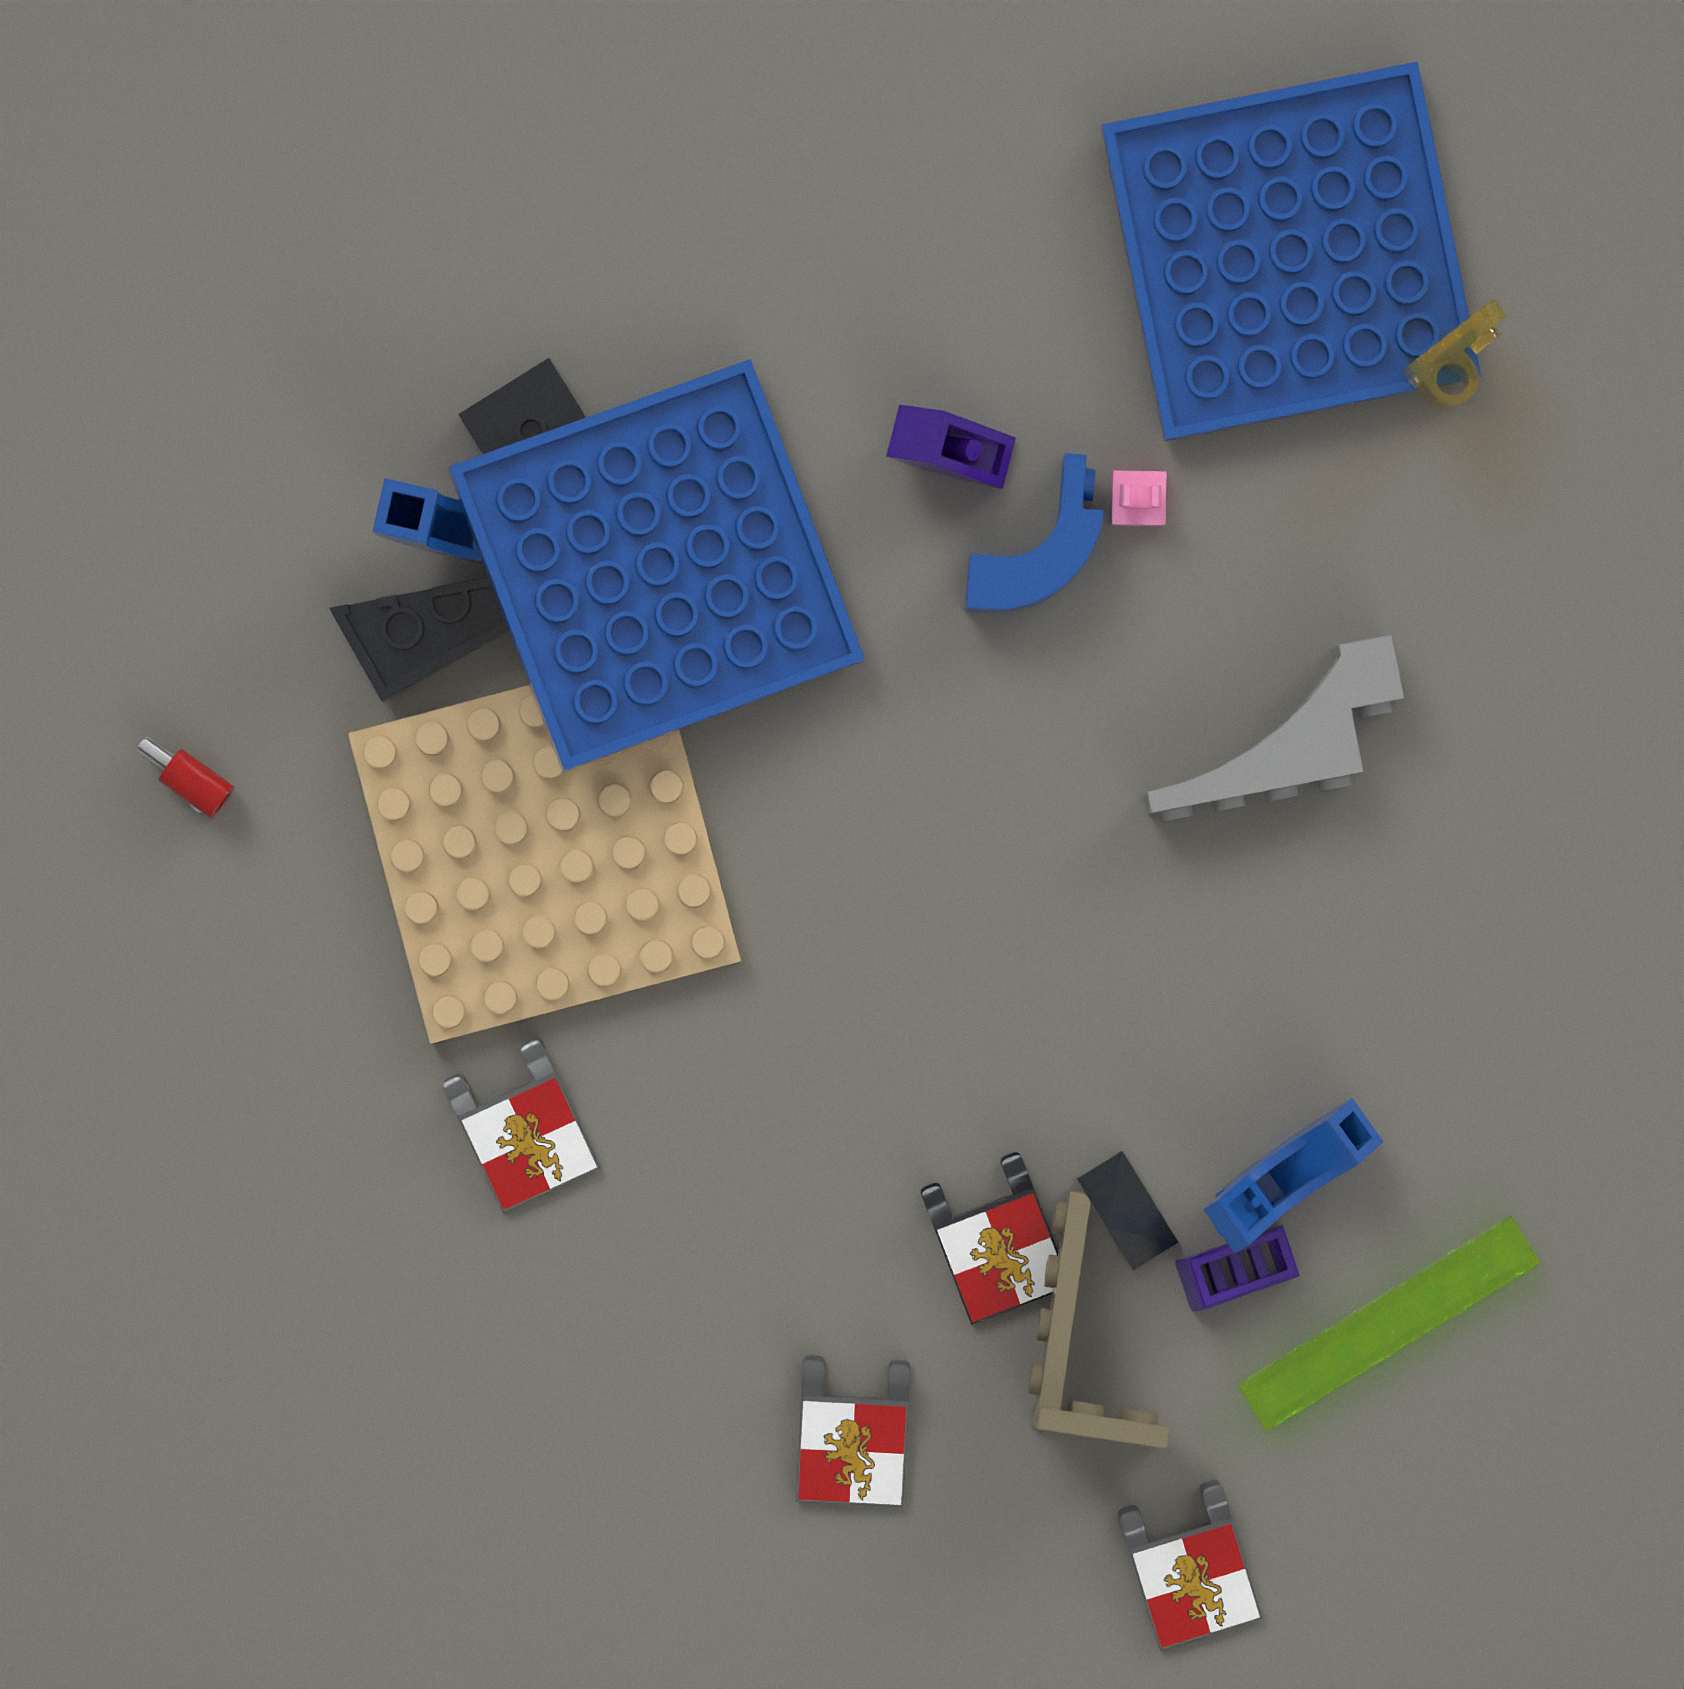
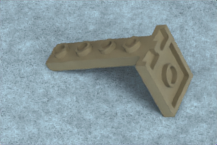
(1055, 1329)

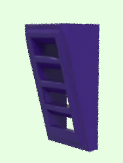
(1195, 1285)

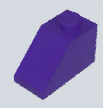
(950, 446)

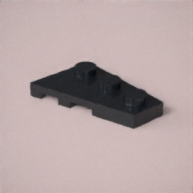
(420, 631)

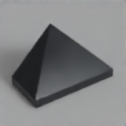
(1127, 1210)

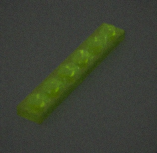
(1388, 1323)

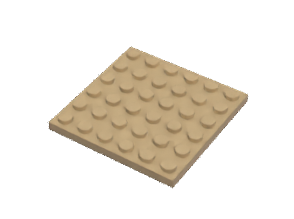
(532, 879)

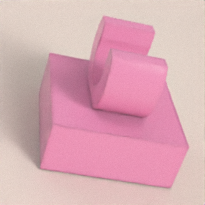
(1138, 498)

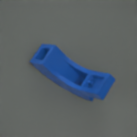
(424, 521)
(1027, 579)
(1291, 1173)

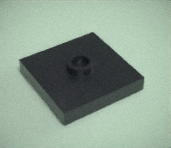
(522, 409)

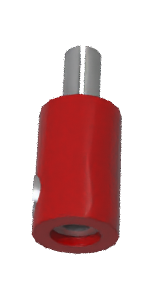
(188, 778)

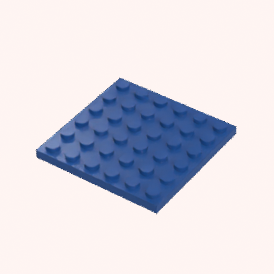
(1287, 248)
(656, 564)

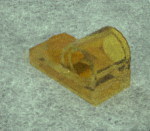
(1449, 353)

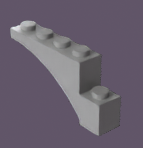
(1309, 746)

